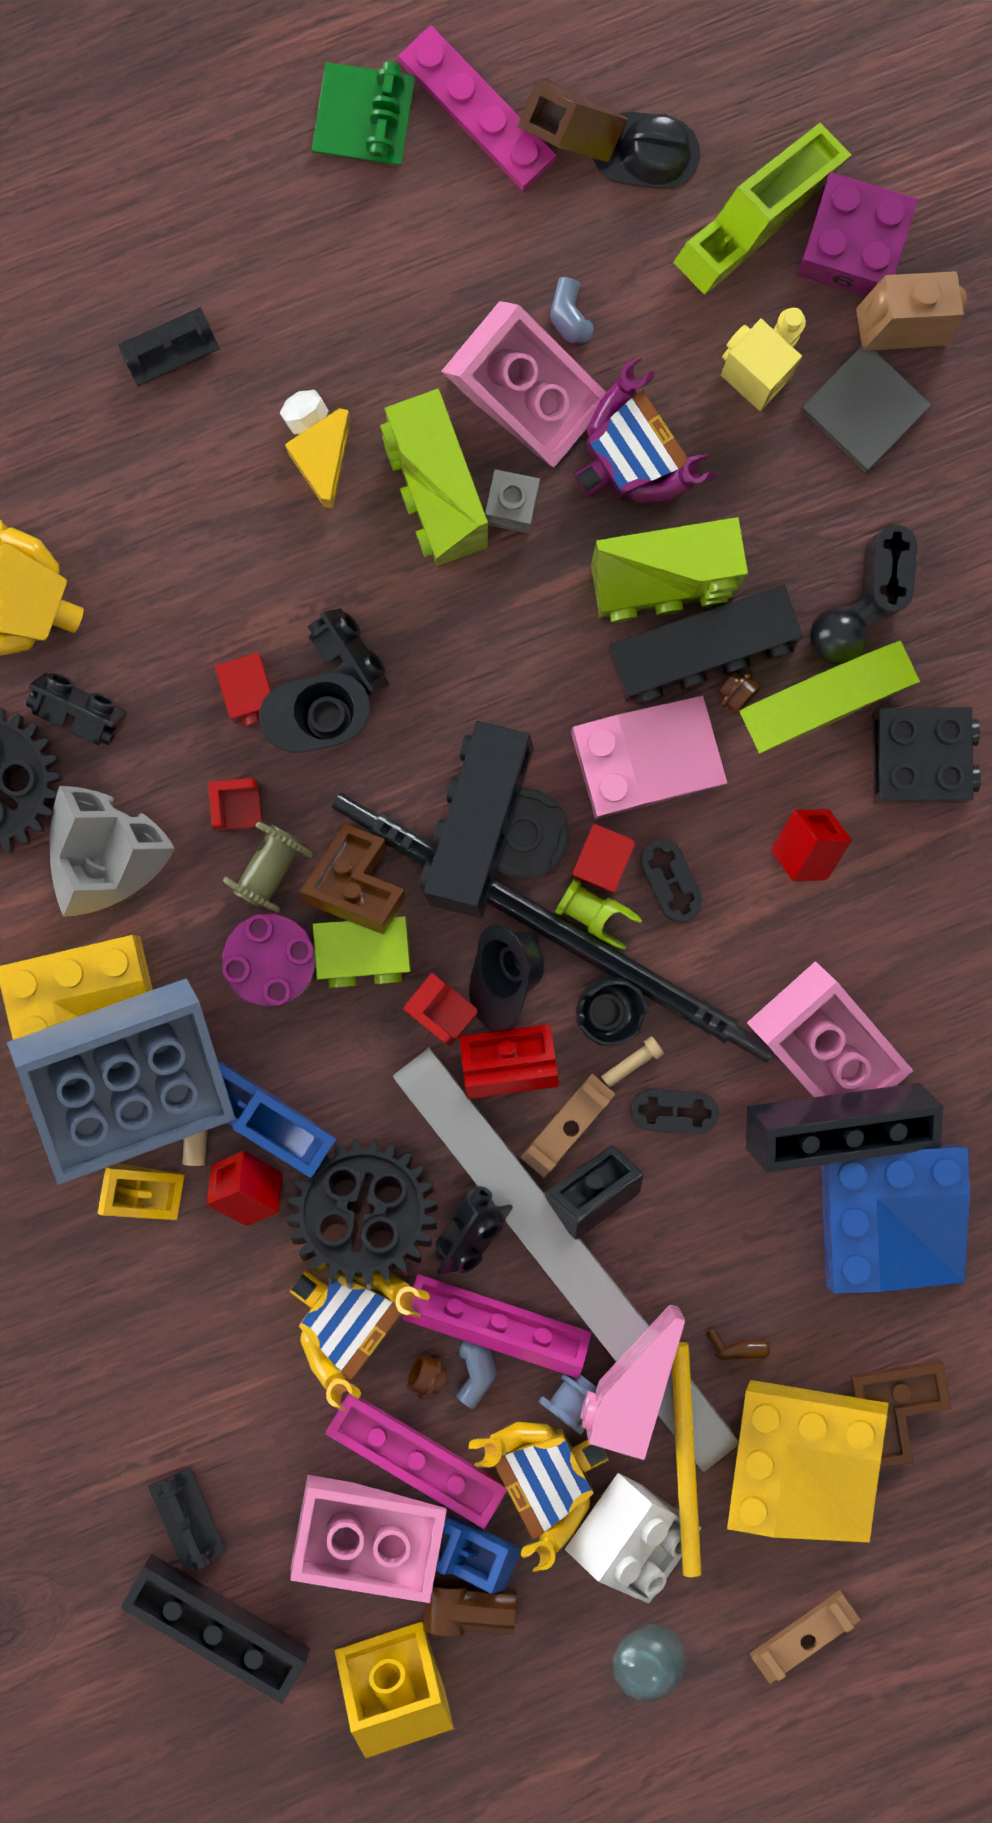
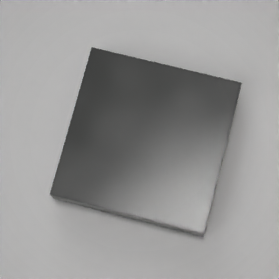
(865, 407)

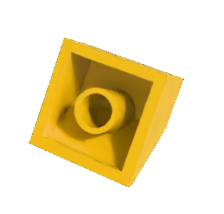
(393, 1690)

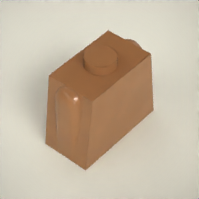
(912, 311)

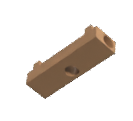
(581, 1108)
(785, 1648)

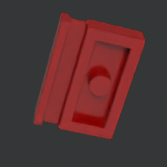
(508, 1061)

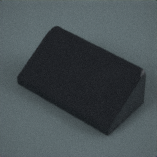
(595, 1191)

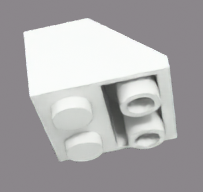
(629, 1540)

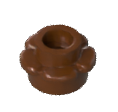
(739, 691)
(427, 1376)

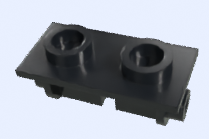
(168, 346)
(337, 636)
(94, 713)
(470, 1235)
(187, 1519)

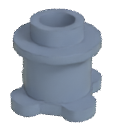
(568, 1401)

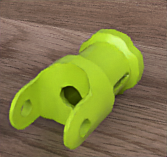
(592, 911)

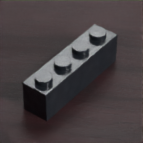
(704, 644)
(478, 819)
(843, 1127)
(216, 1628)

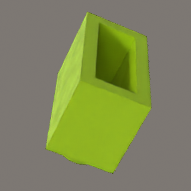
(352, 950)

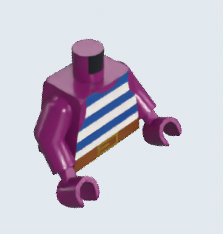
(635, 448)

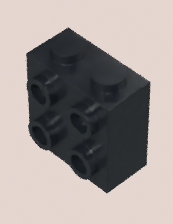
(924, 755)

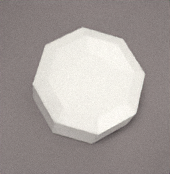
(303, 411)

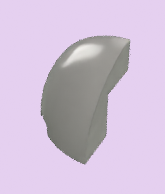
(100, 851)

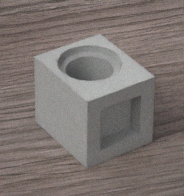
(512, 501)

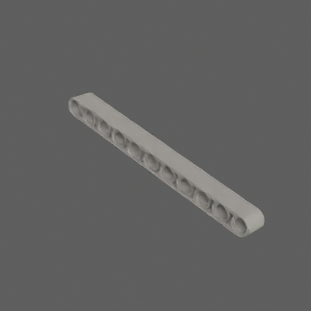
(541, 1231)

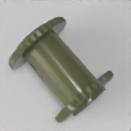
(267, 867)

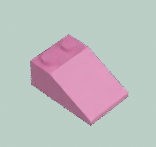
(525, 382)
(648, 756)
(827, 1038)
(631, 1392)
(367, 1540)

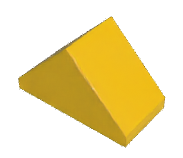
(320, 454)
(140, 1192)

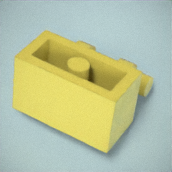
(764, 358)

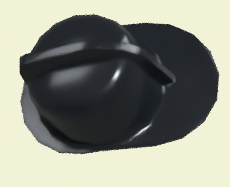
(653, 152)
(314, 712)
(502, 974)

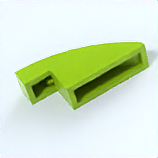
(761, 207)
(829, 696)

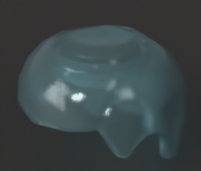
(649, 1663)

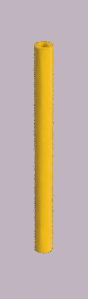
(686, 1462)

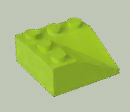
(437, 478)
(668, 569)

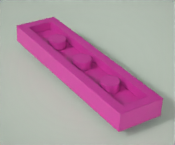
(476, 108)
(500, 1327)
(417, 1460)

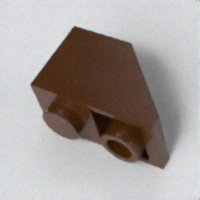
(572, 121)

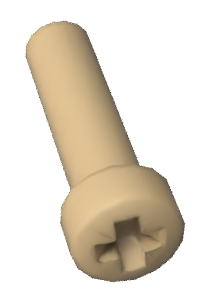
(634, 1061)

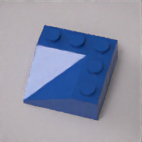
(896, 1220)

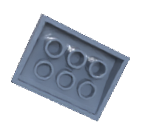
(122, 1080)

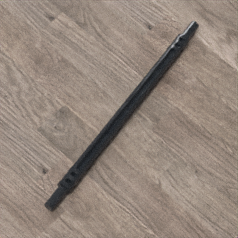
(568, 936)

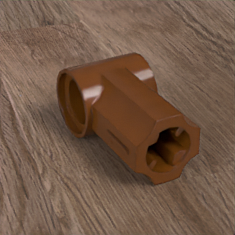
(461, 1609)

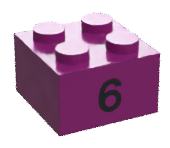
(856, 234)

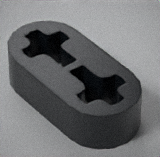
(681, 875)
(673, 1122)

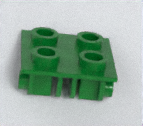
(364, 112)

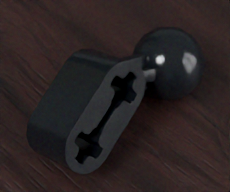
(842, 632)

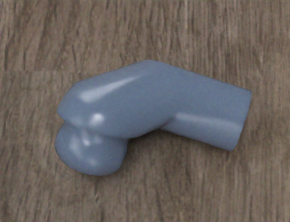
(566, 316)
(481, 1373)

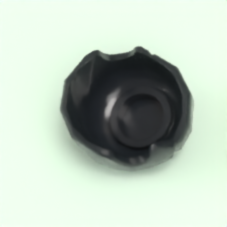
(611, 1011)

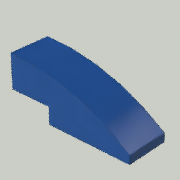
(275, 1123)
(476, 1555)

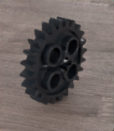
(17, 751)
(403, 1218)

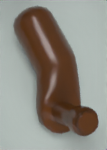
(739, 1350)

